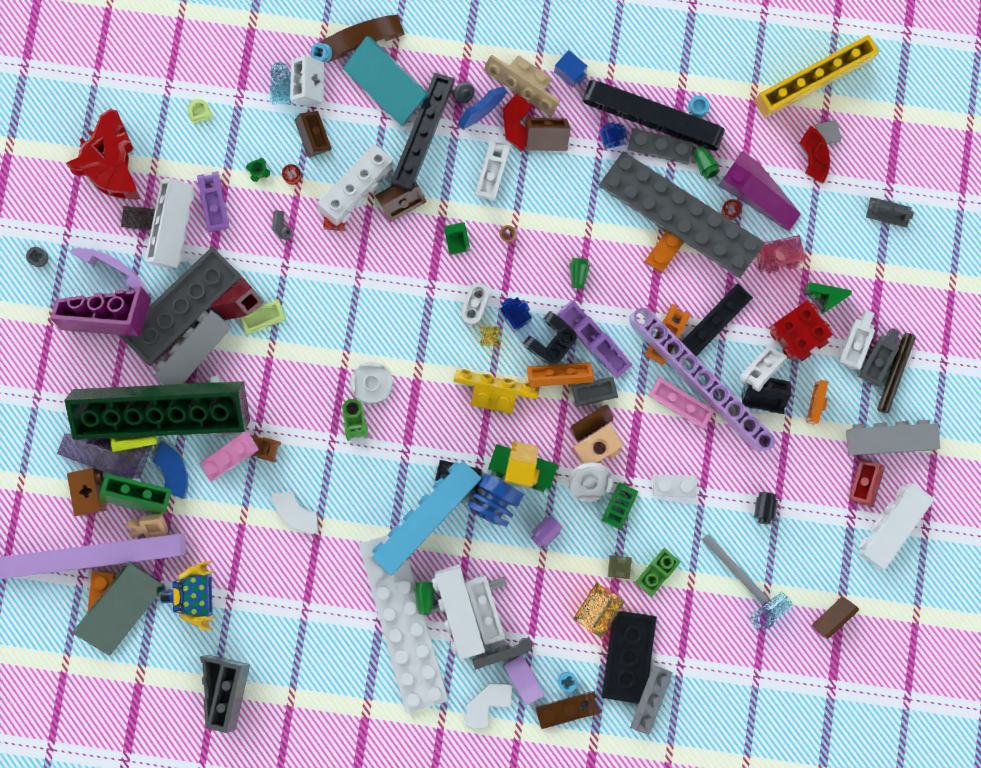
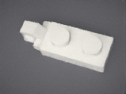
(858, 342)

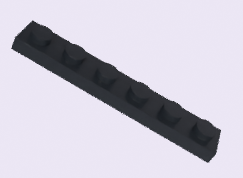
(422, 132)

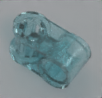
(280, 86)

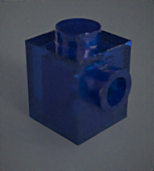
(515, 313)

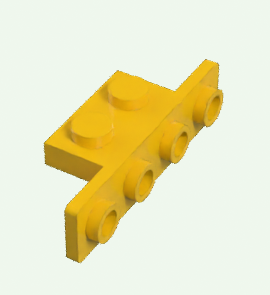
(494, 392)

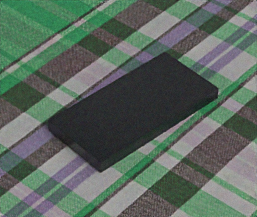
(628, 656)

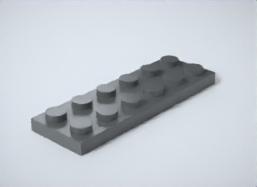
(182, 305)

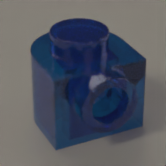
(612, 135)

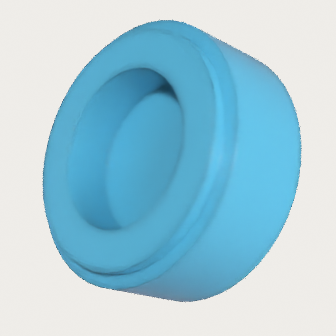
(698, 106)

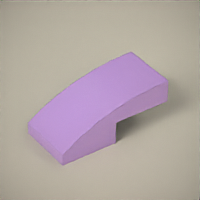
(523, 679)

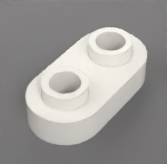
(475, 304)

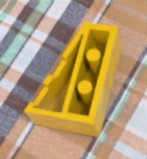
(522, 465)

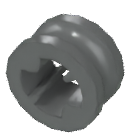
(31, 252)

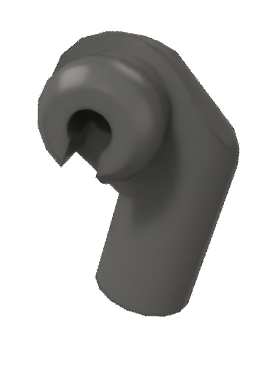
(279, 227)

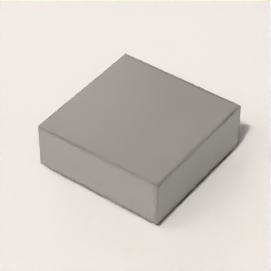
(829, 131)

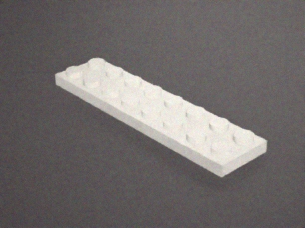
(404, 632)

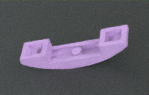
(92, 256)

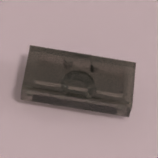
(137, 218)

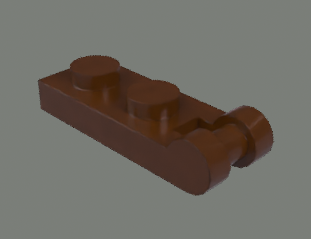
(566, 710)

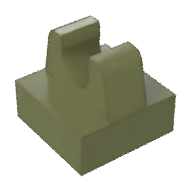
(619, 567)

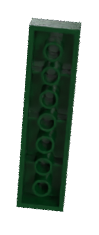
(157, 410)

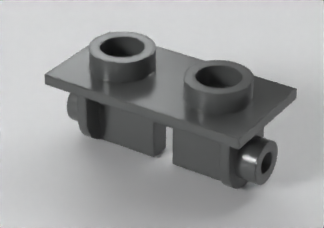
(889, 212)

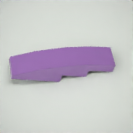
(595, 339)

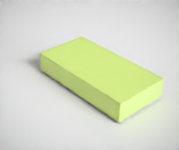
(263, 317)

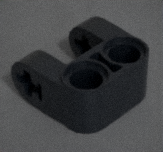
(556, 343)

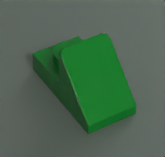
(831, 294)

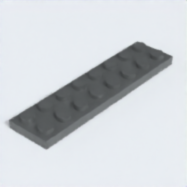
(681, 214)

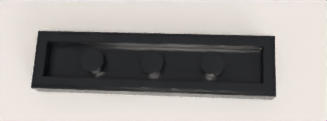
(717, 319)

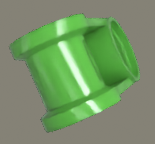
(354, 421)

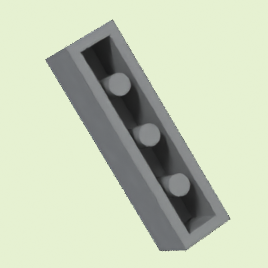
(193, 349)
(892, 439)

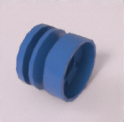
(495, 500)

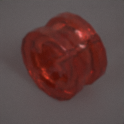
(293, 181)
(724, 211)

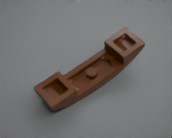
(350, 38)

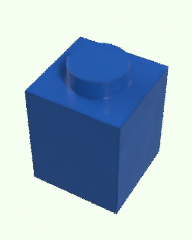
(571, 69)

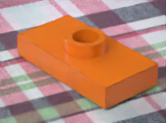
(818, 402)

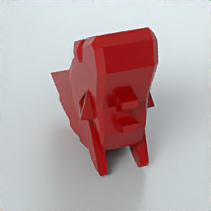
(107, 170)

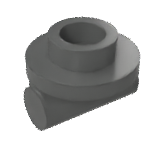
(463, 92)

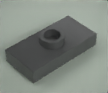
(594, 392)

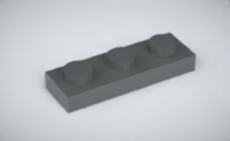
(660, 146)

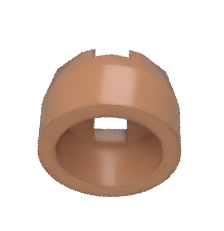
(504, 236)

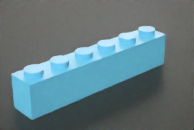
(426, 518)

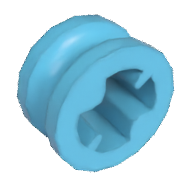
(327, 52)
(571, 687)

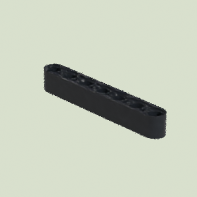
(653, 115)

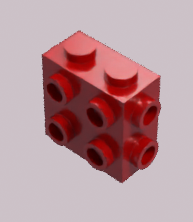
(801, 332)

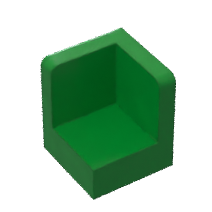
(457, 238)

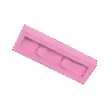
(681, 403)
(229, 456)

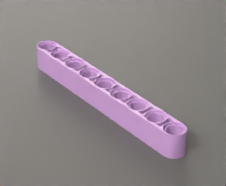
(712, 382)
(92, 556)

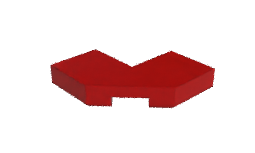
(513, 114)

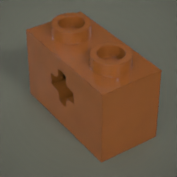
(79, 483)

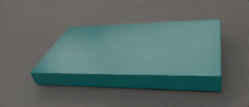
(385, 81)

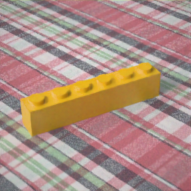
(816, 76)

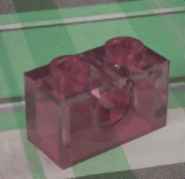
(790, 247)

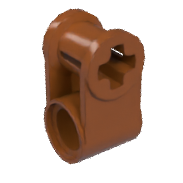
(263, 445)

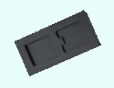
(771, 398)

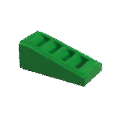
(618, 525)

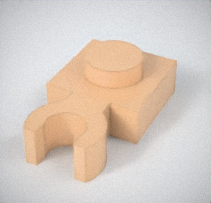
(149, 525)

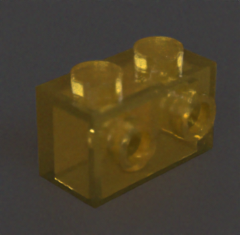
(599, 610)

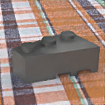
(224, 690)

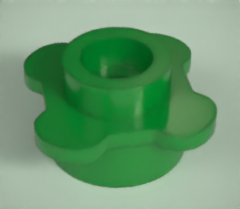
(254, 165)

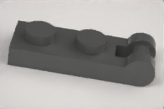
(503, 652)

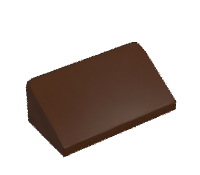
(312, 133)
(591, 422)
(835, 617)

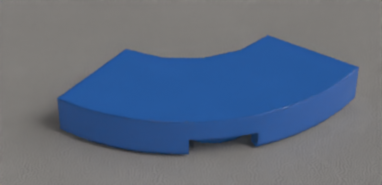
(482, 108)
(173, 469)

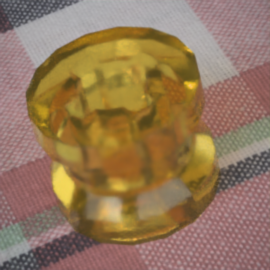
(490, 336)

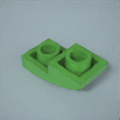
(657, 572)

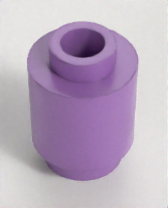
(546, 531)

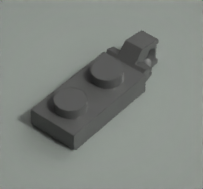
(880, 358)

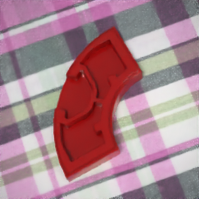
(817, 154)

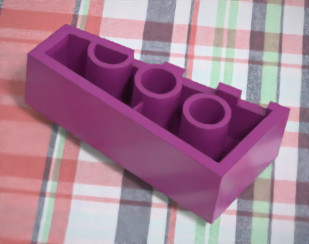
(103, 313)

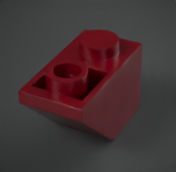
(237, 301)

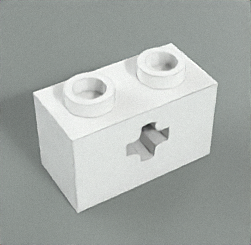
(307, 81)

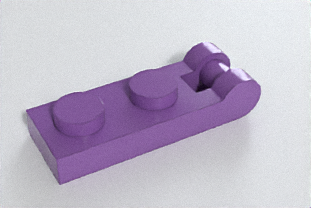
(213, 202)

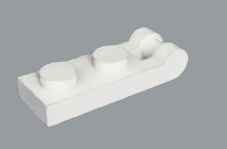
(492, 171)
(763, 368)

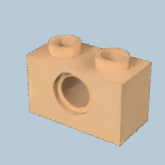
(605, 436)

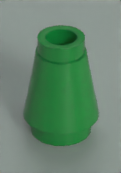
(706, 163)
(579, 270)
(424, 597)

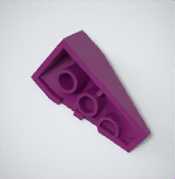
(757, 189)

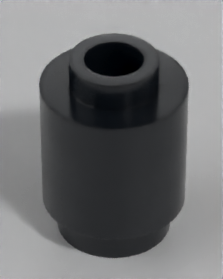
(766, 508)

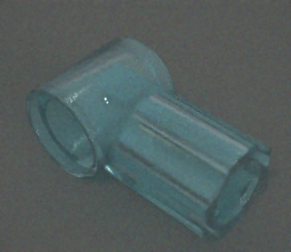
(773, 610)

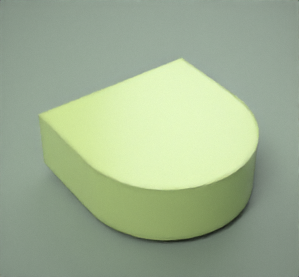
(199, 111)

